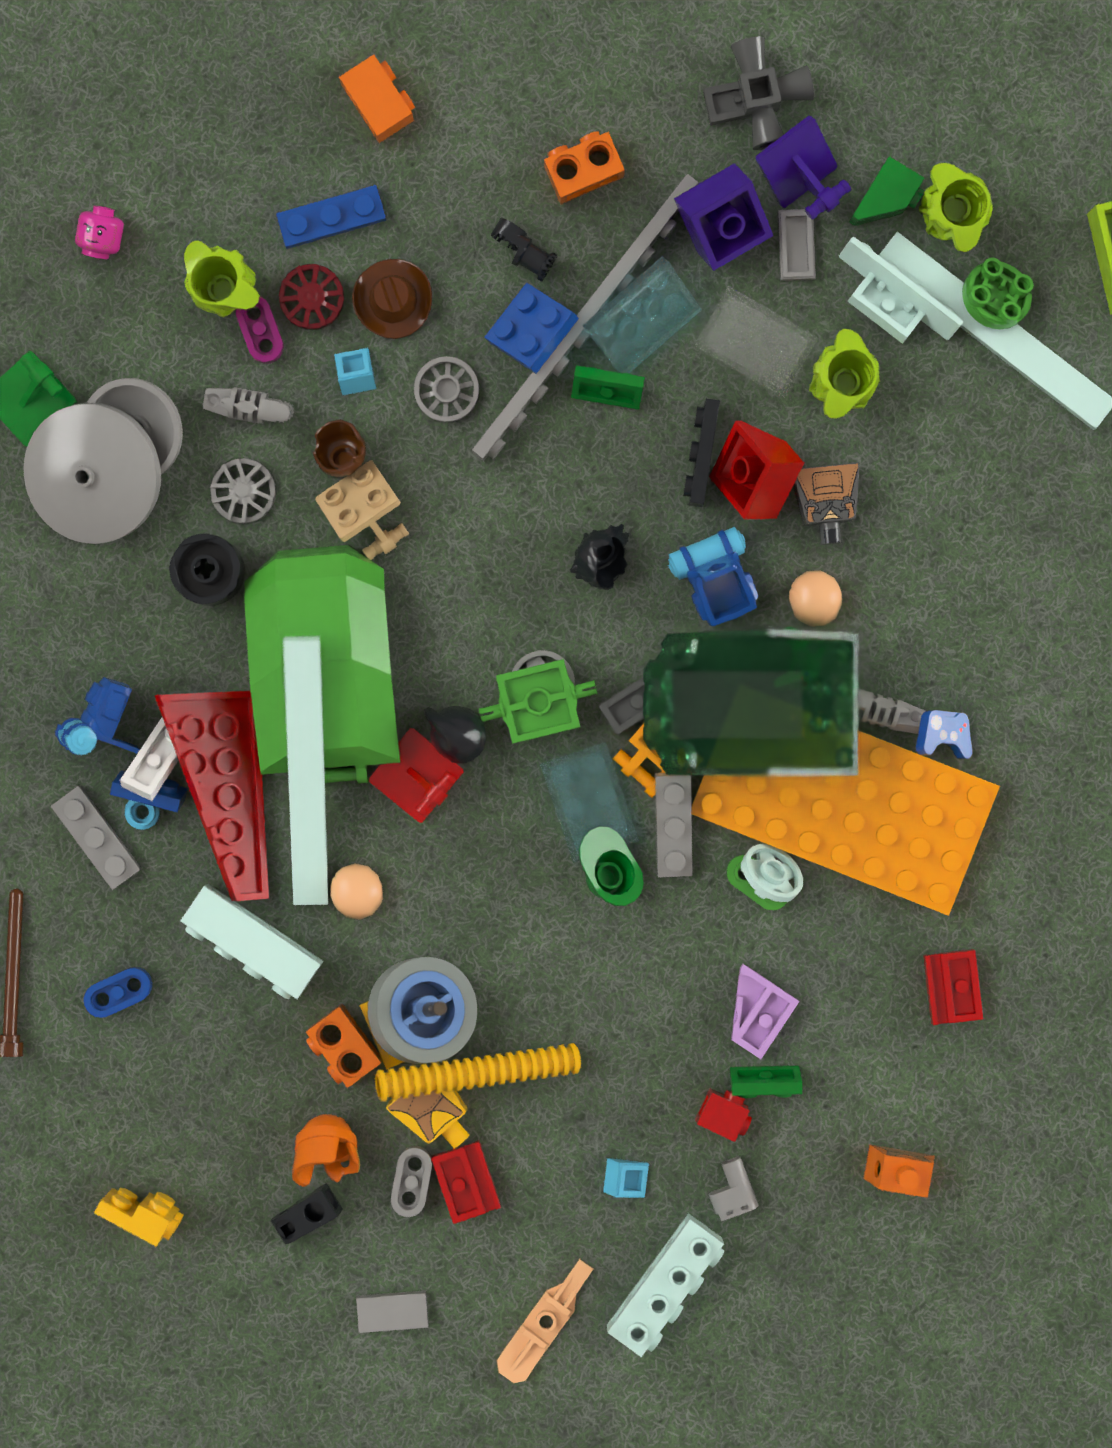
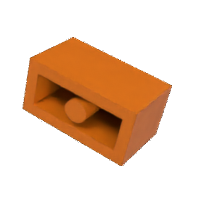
(377, 98)

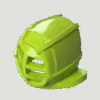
(964, 202)
(213, 277)
(850, 370)

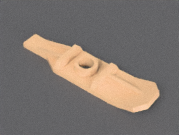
(533, 1339)

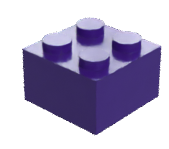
(724, 216)

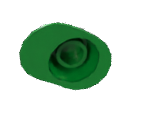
(610, 867)

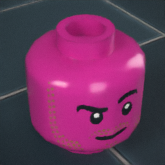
(99, 232)

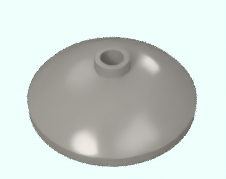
(149, 407)

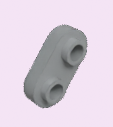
(412, 1181)

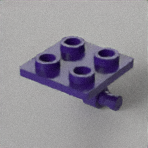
(798, 165)

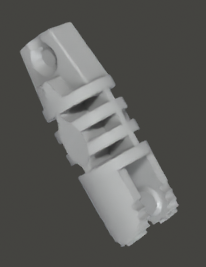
(246, 405)
(887, 712)

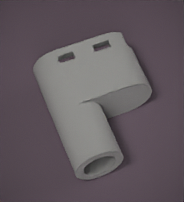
(736, 1197)

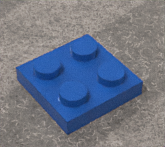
(531, 328)

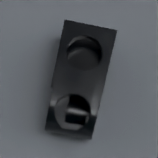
(307, 1214)

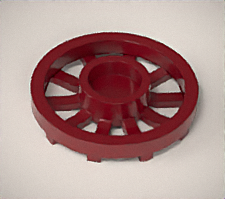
(311, 296)

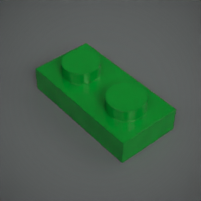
(607, 387)
(765, 1080)

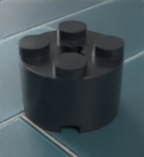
(191, 558)

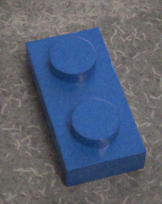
(169, 797)

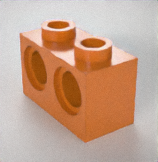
(588, 175)
(352, 1041)

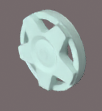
(770, 876)

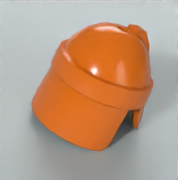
(327, 1142)

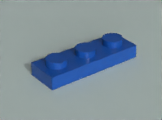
(331, 216)

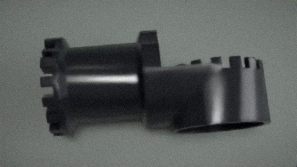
(527, 253)

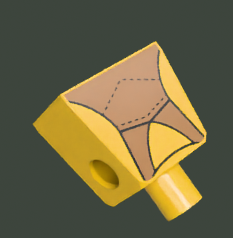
(432, 1115)

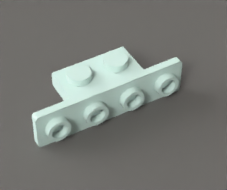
(893, 298)

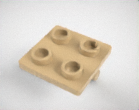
(359, 503)

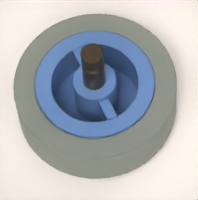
(422, 1010)

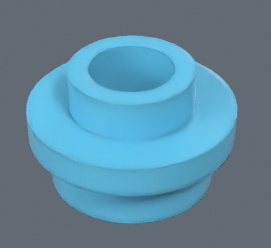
(139, 823)

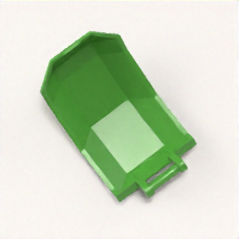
(343, 601)

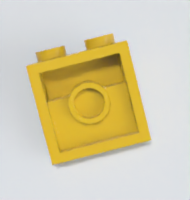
(148, 1220)

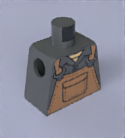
(828, 498)

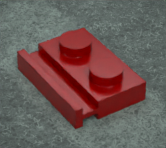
(953, 987)
(466, 1182)

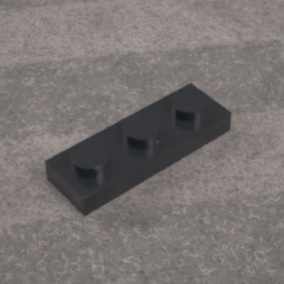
(701, 452)

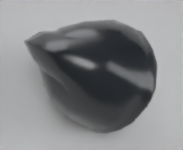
(456, 733)

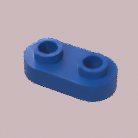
(119, 992)

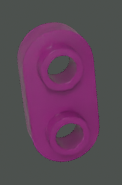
(260, 330)

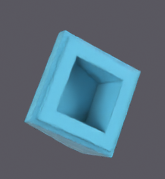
(355, 371)
(625, 1178)

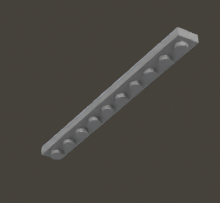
(617, 280)

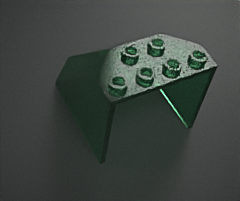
(754, 703)

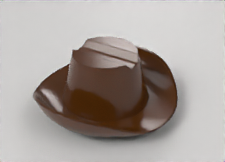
(392, 298)

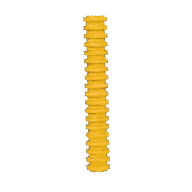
(477, 1072)

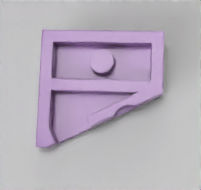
(759, 1011)

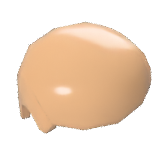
(815, 598)
(356, 891)

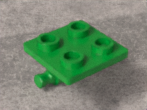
(30, 396)

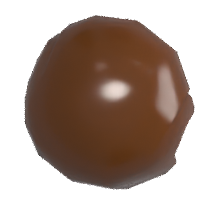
(339, 448)

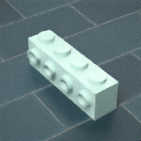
(251, 941)
(665, 1285)

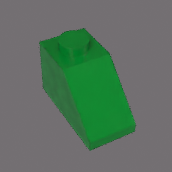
(889, 194)

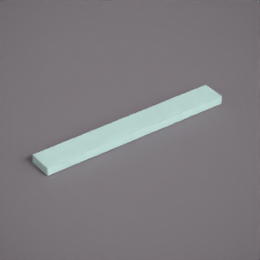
(1011, 345)
(306, 770)

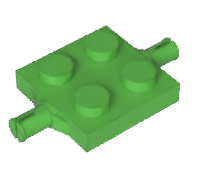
(538, 701)

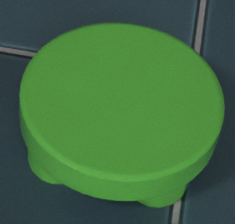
(997, 294)

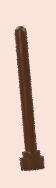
(10, 1041)

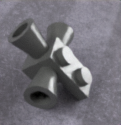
(756, 93)

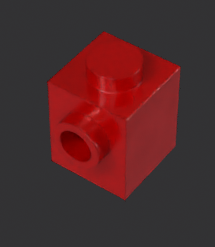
(724, 1114)

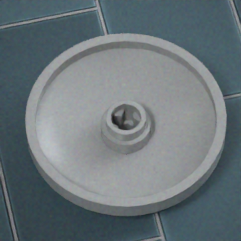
(120, 469)

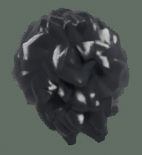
(601, 557)

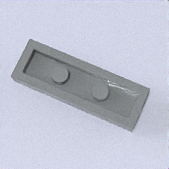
(673, 825)
(96, 837)

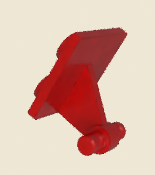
(420, 777)

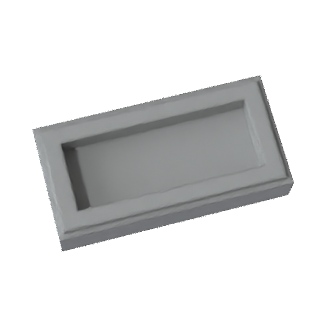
(796, 245)
(392, 1311)

